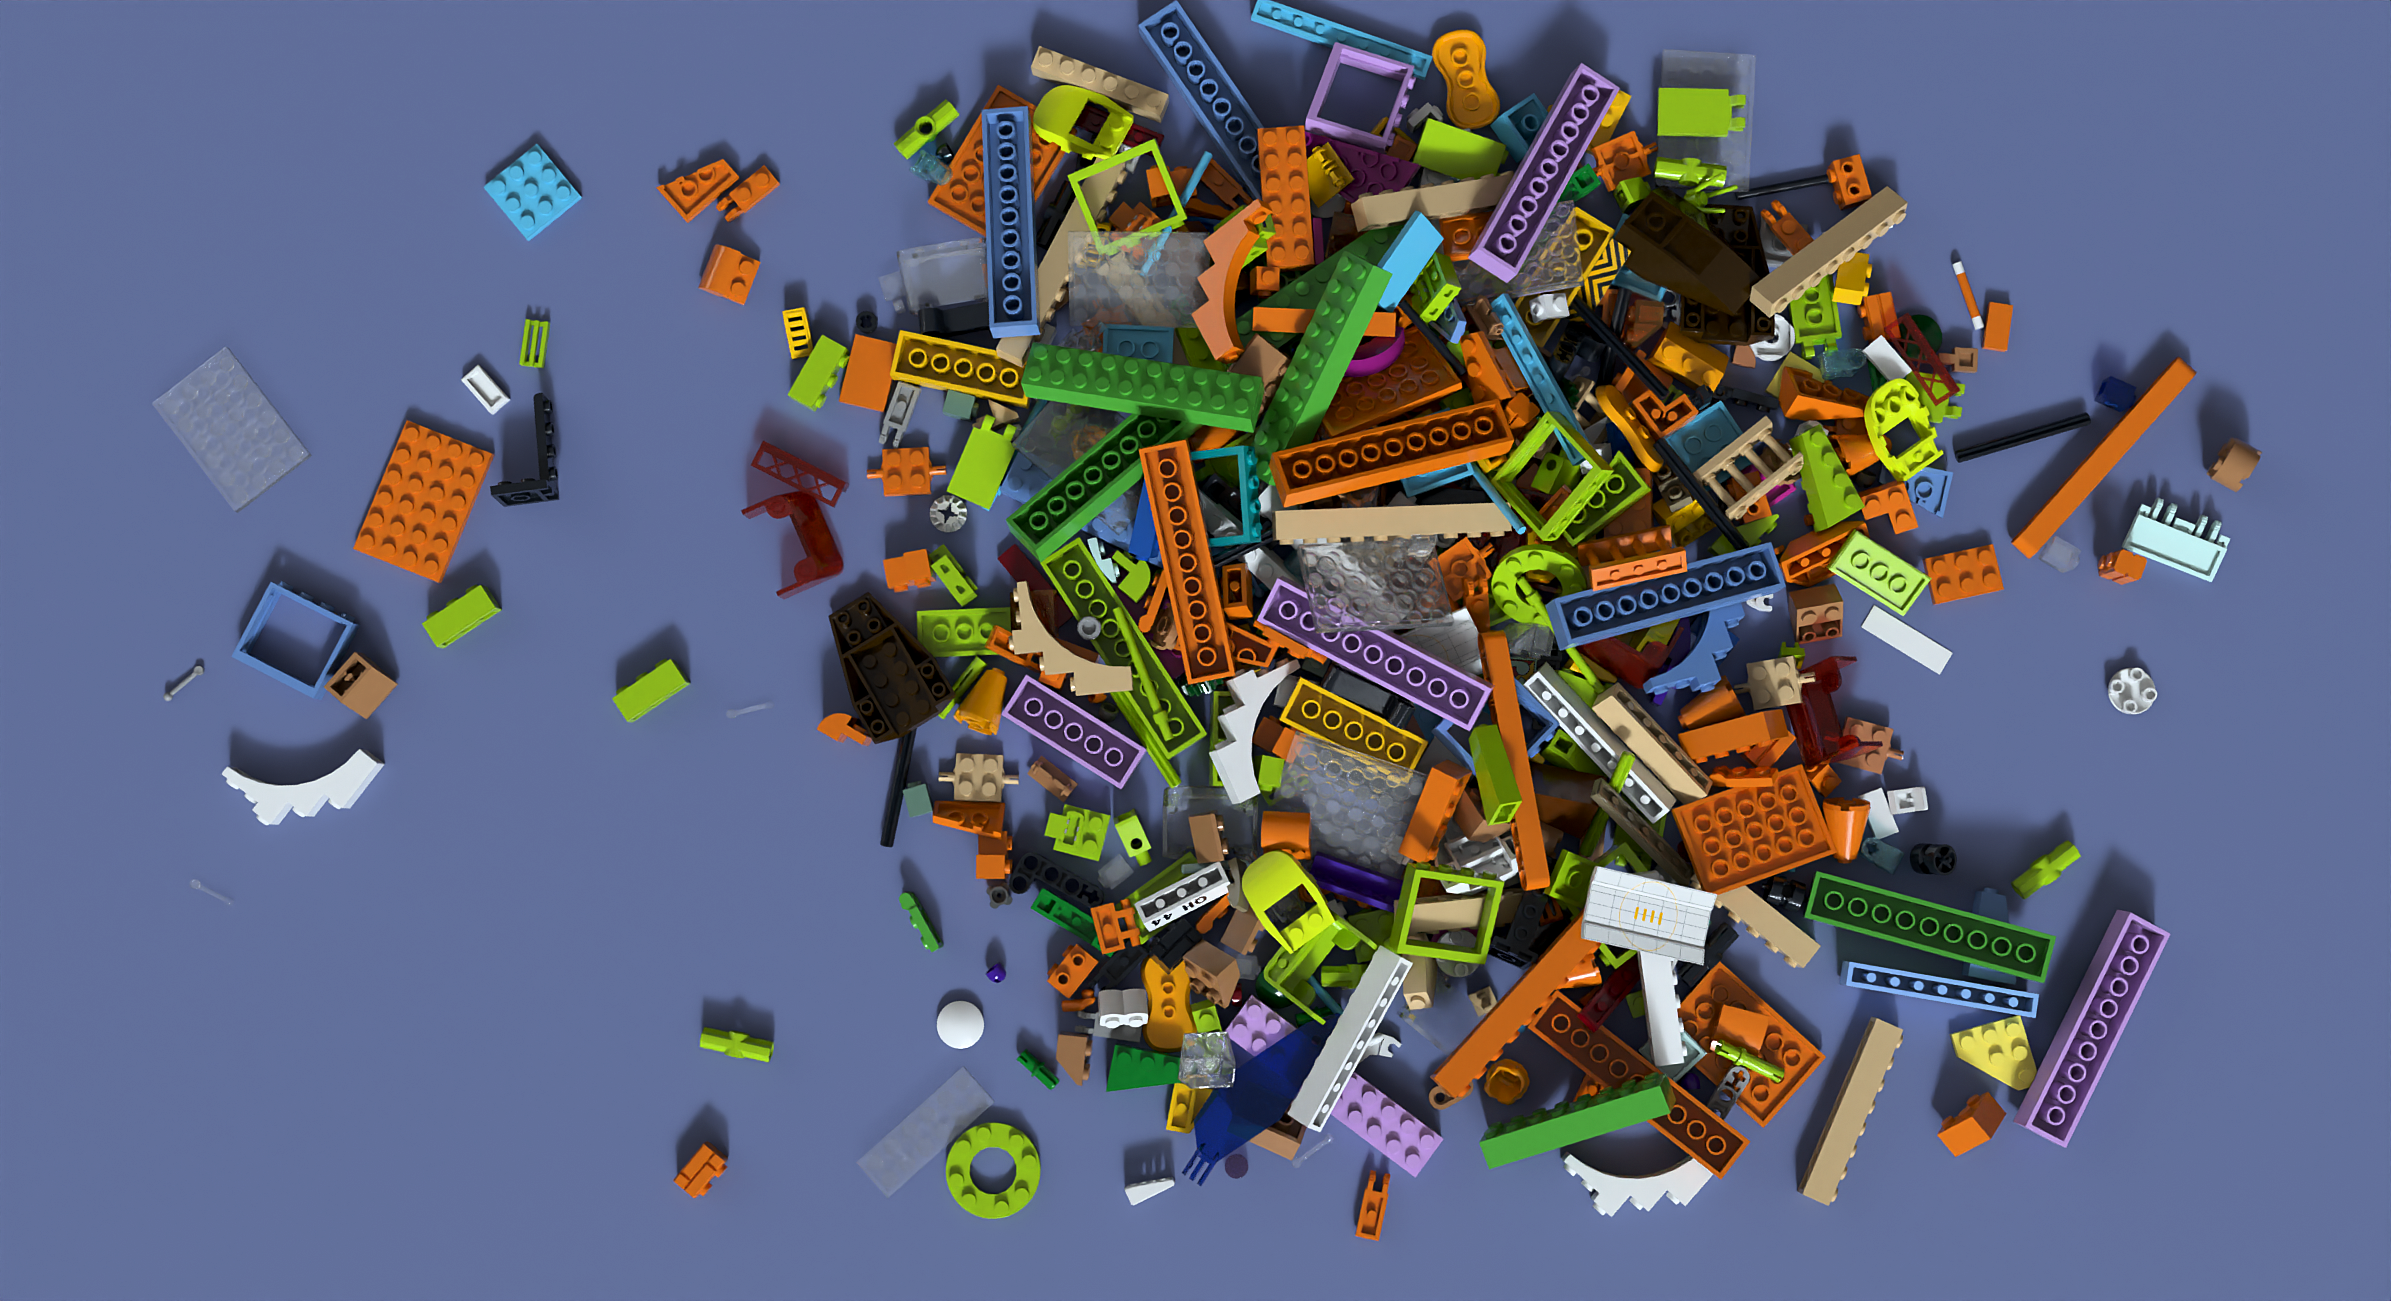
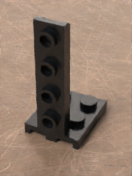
(529, 489)
(1515, 946)

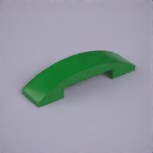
(1580, 184)
(1067, 916)

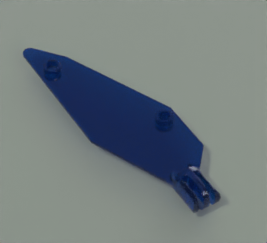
(1258, 1095)

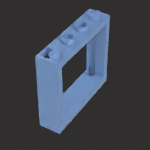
(261, 615)
(1542, 716)

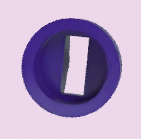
(996, 973)
(1690, 1081)

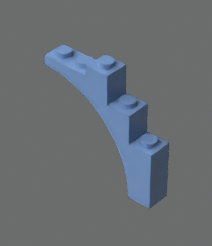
(1699, 665)

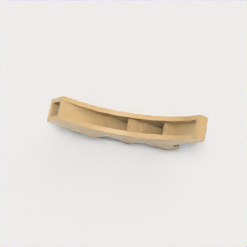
(1034, 637)

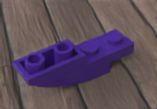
(1675, 657)

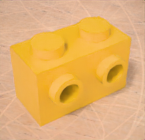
(1851, 278)

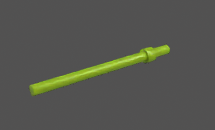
(1534, 599)
(1160, 716)

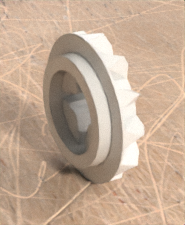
(953, 523)

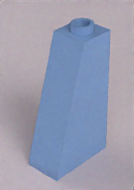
(1993, 906)

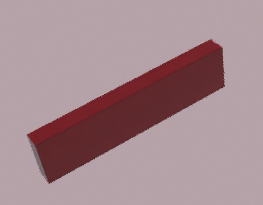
(1093, 119)
(1023, 570)
(1610, 994)

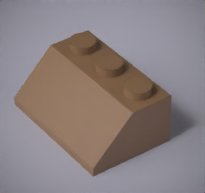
(1265, 361)
(1282, 1137)

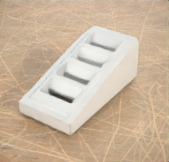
(1141, 1191)

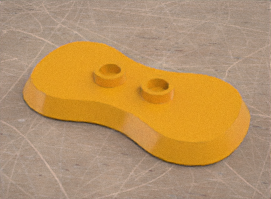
(1470, 97)
(1625, 419)
(1167, 1006)

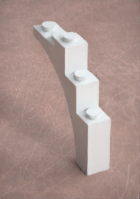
(1234, 755)
(340, 786)
(1612, 1190)

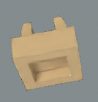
(1483, 999)

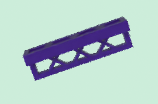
(1356, 881)

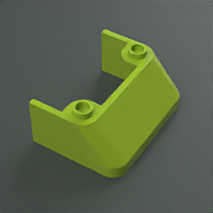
(1291, 971)

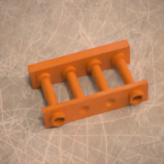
(1636, 568)

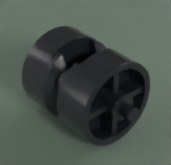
(1933, 859)
(1782, 892)

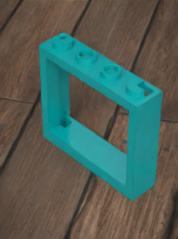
(1248, 490)

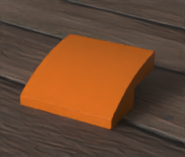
(1740, 1029)

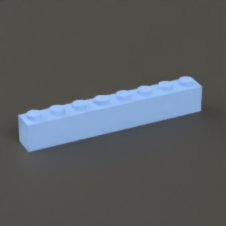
(1939, 989)

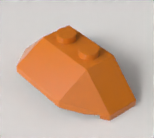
(1809, 555)

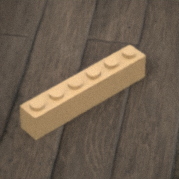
(1124, 92)
(1652, 744)
(1459, 911)
(1767, 923)

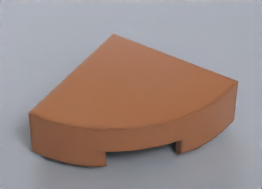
(1744, 357)

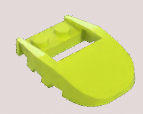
(1060, 111)
(1885, 410)
(1273, 878)

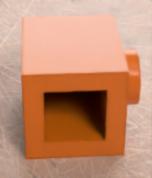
(1264, 281)

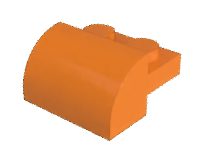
(729, 274)
(842, 725)
(1287, 833)

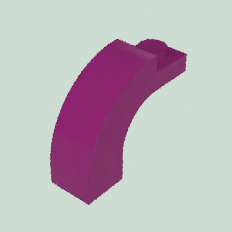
(1376, 354)

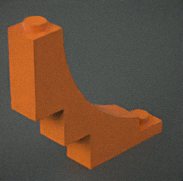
(1229, 251)

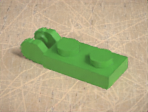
(920, 920)

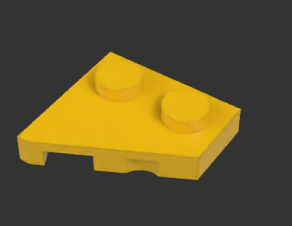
(1185, 1107)

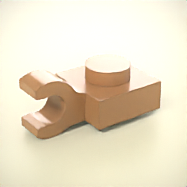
(1961, 359)

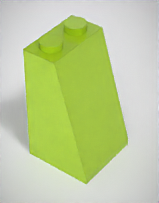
(1458, 152)

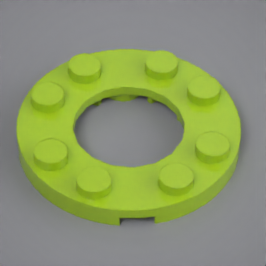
(1528, 558)
(1027, 1170)

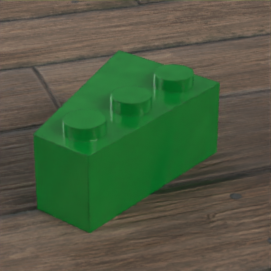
(1141, 1067)

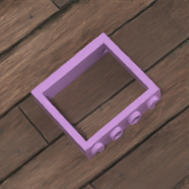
(1372, 63)

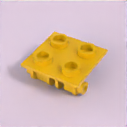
(1326, 174)

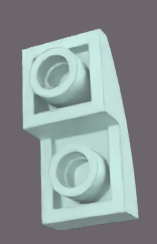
(1108, 568)

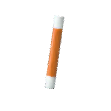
(1968, 295)

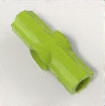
(937, 119)
(1688, 171)
(2045, 869)
(1342, 976)
(737, 1044)

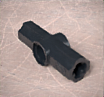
(1055, 215)
(1714, 948)

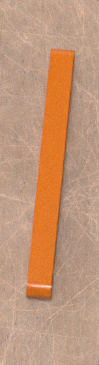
(2103, 457)
(1506, 714)

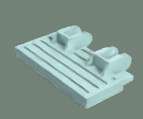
(2176, 545)

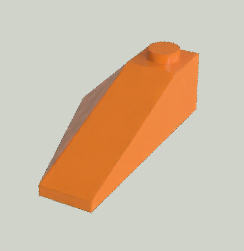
(1810, 399)

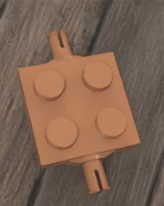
(1875, 759)

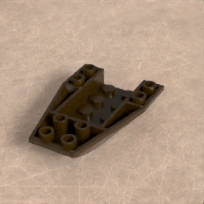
(1685, 252)
(1749, 323)
(887, 671)

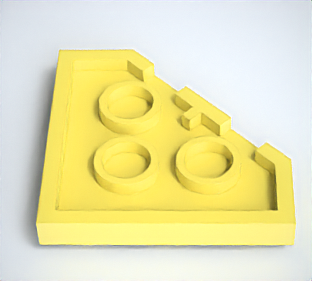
(1998, 1050)

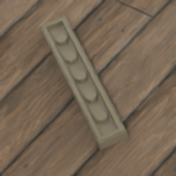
(1641, 832)

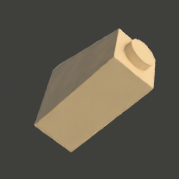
(1421, 979)

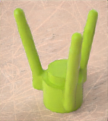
(1700, 199)

